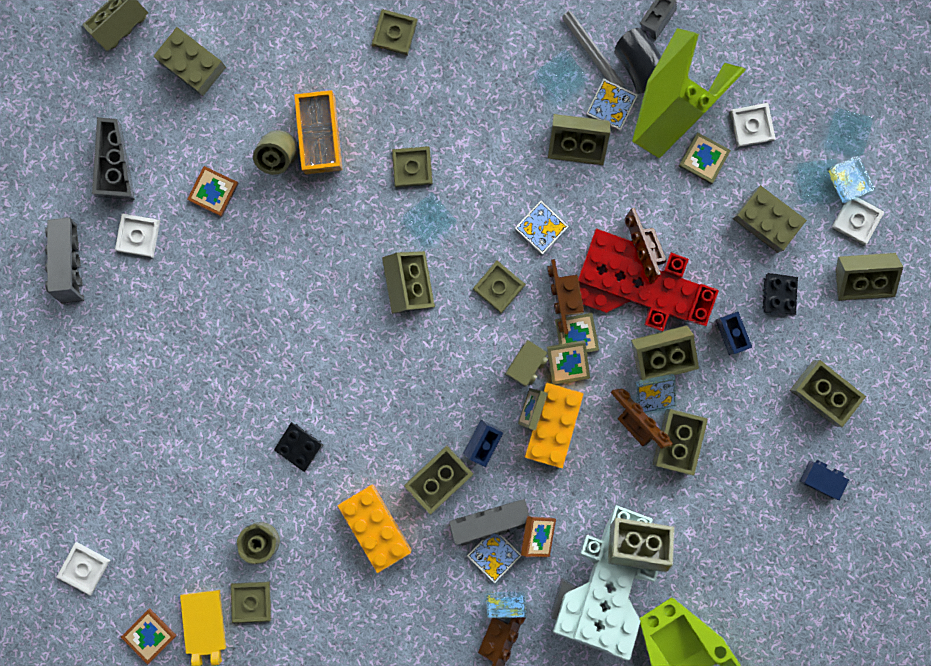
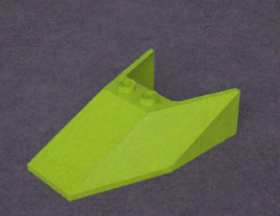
(674, 100)
(682, 639)

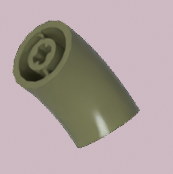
(275, 152)

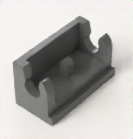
(658, 17)

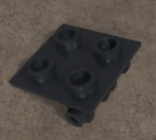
(780, 294)
(298, 446)

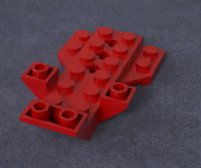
(664, 298)

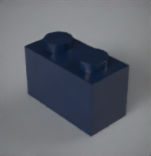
(733, 333)
(483, 443)
(824, 480)

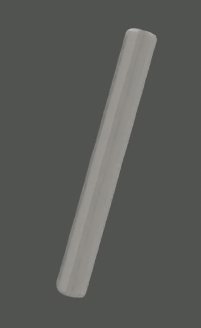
(591, 49)

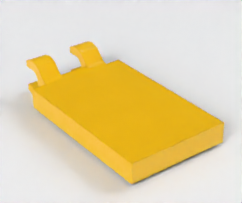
(203, 626)

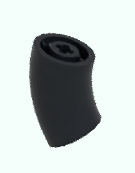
(638, 57)

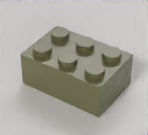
(189, 61)
(769, 219)
(665, 353)
(526, 364)
(827, 393)
(687, 435)
(438, 479)
(641, 545)

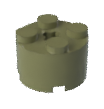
(247, 542)

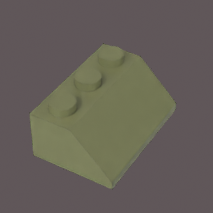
(114, 21)
(579, 139)
(868, 276)
(408, 281)

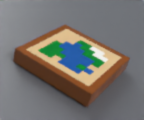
(212, 191)
(538, 536)
(148, 636)

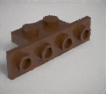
(647, 246)
(567, 296)
(638, 423)
(500, 639)

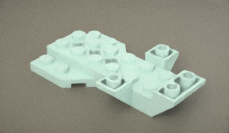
(582, 605)

